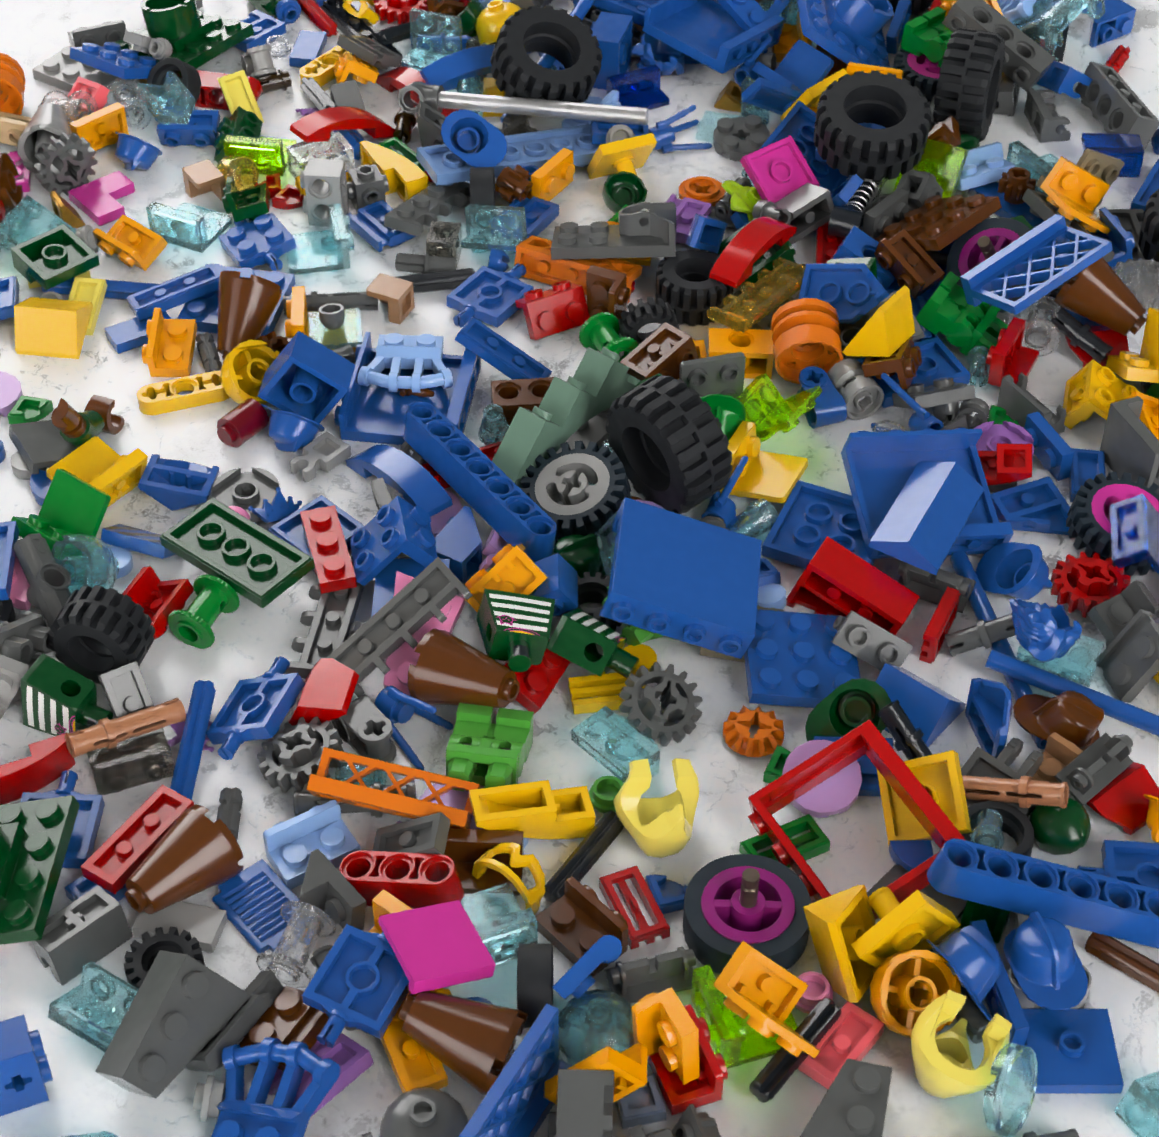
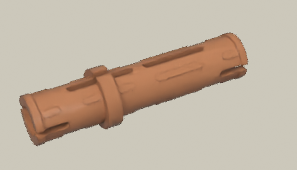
(110, 732)
(1019, 791)

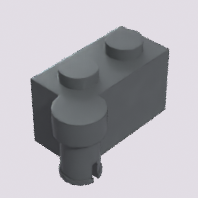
(803, 208)

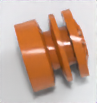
(11, 85)
(805, 336)

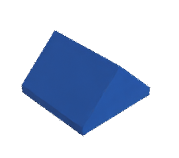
(922, 702)

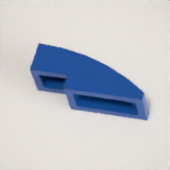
(706, 233)

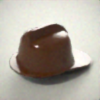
(1067, 714)

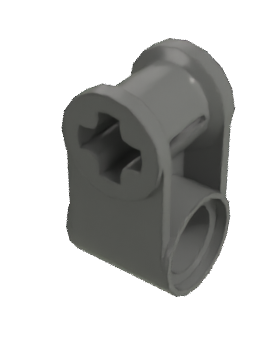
(367, 730)

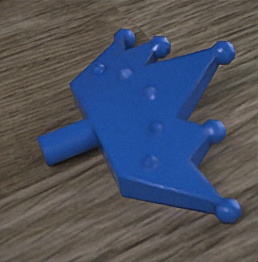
(277, 509)

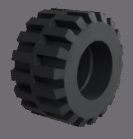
(687, 286)
(100, 631)

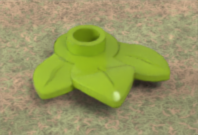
(742, 198)

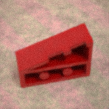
(845, 582)

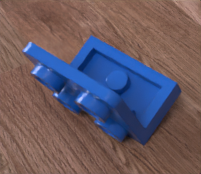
(799, 68)
(393, 530)

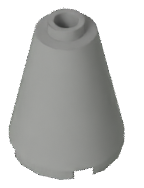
(47, 122)

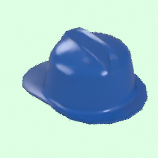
(473, 139)
(135, 152)
(291, 430)
(1014, 570)
(973, 961)
(1046, 963)

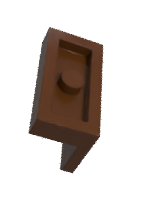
(468, 845)

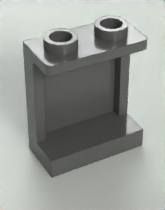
(1129, 443)

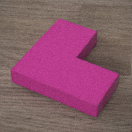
(100, 197)

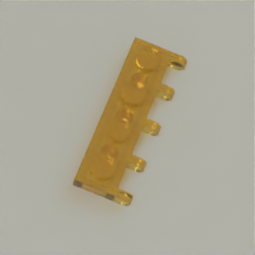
(759, 298)

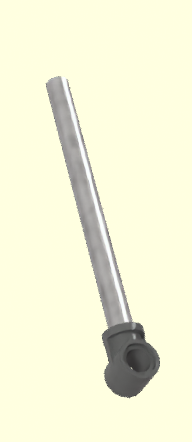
(438, 99)

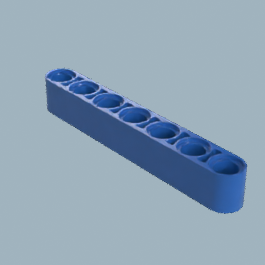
(479, 481)
(1052, 889)

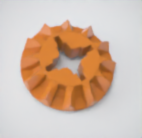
(702, 189)
(764, 742)

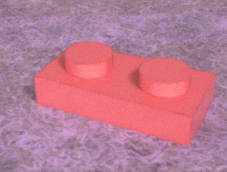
(97, 90)
(847, 1039)

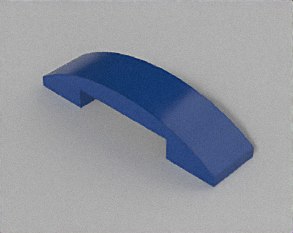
(458, 66)
(403, 475)

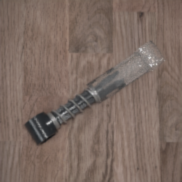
(852, 214)

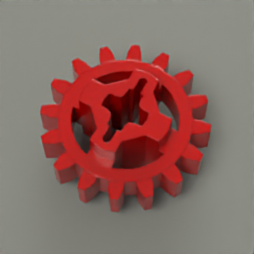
(397, 10)
(1086, 582)

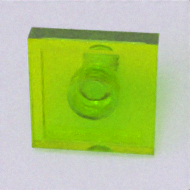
(944, 163)

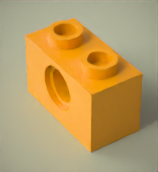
(754, 343)

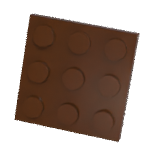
(943, 219)

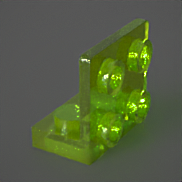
(266, 152)
(769, 409)
(728, 1031)

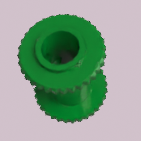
(602, 331)
(195, 623)

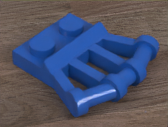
(280, 1119)

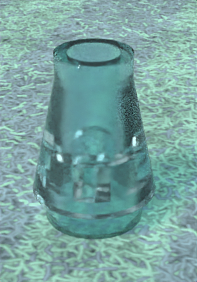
(493, 425)
(756, 518)

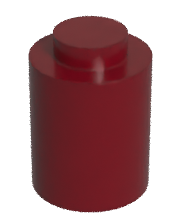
(242, 423)

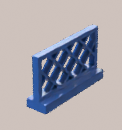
(1032, 251)
(516, 1099)

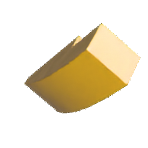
(402, 174)
(534, 810)

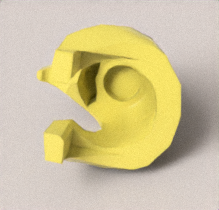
(662, 823)
(944, 1060)

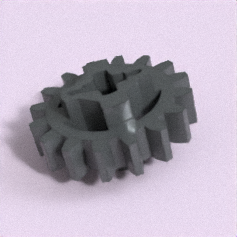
(65, 163)
(675, 701)
(298, 752)

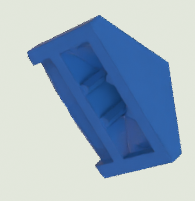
(177, 482)
(989, 714)

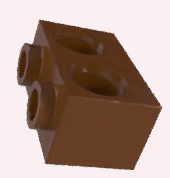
(518, 392)

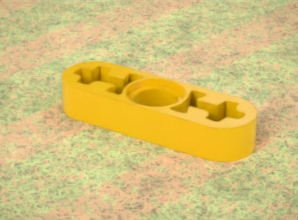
(322, 67)
(154, 400)

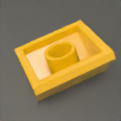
(51, 327)
(885, 329)
(833, 928)

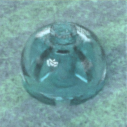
(87, 561)
(592, 1023)

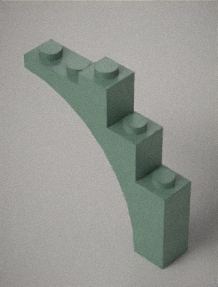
(562, 411)

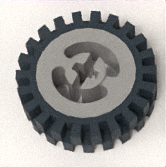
(566, 479)

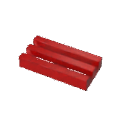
(940, 625)
(645, 931)

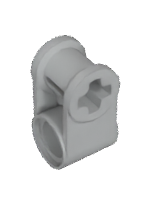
(258, 61)

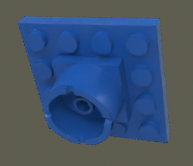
(848, 28)

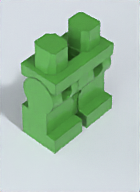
(489, 751)

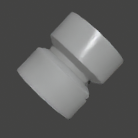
(860, 393)

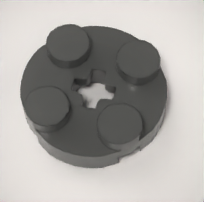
(729, 130)
(258, 483)

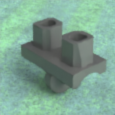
(24, 638)

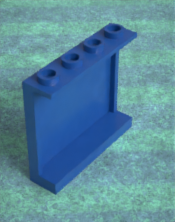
(708, 32)
(380, 415)
(883, 462)
(683, 578)

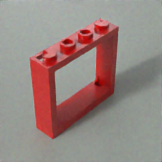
(824, 764)

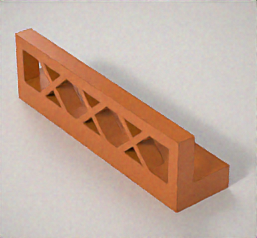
(536, 257)
(385, 800)

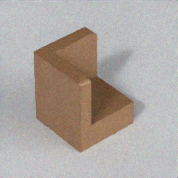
(203, 178)
(395, 293)

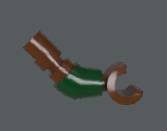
(80, 427)

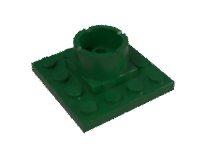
(191, 33)
(31, 860)

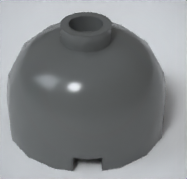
(424, 1114)

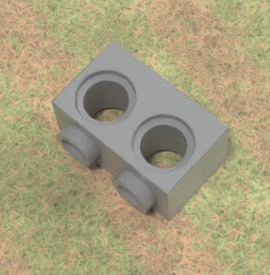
(324, 193)

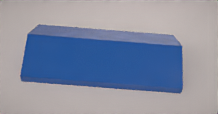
(928, 515)

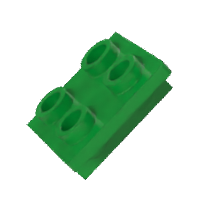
(68, 509)

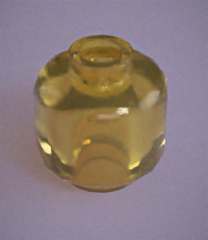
(241, 168)

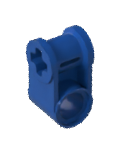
(830, 404)

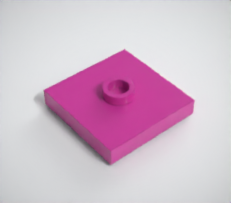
(778, 169)

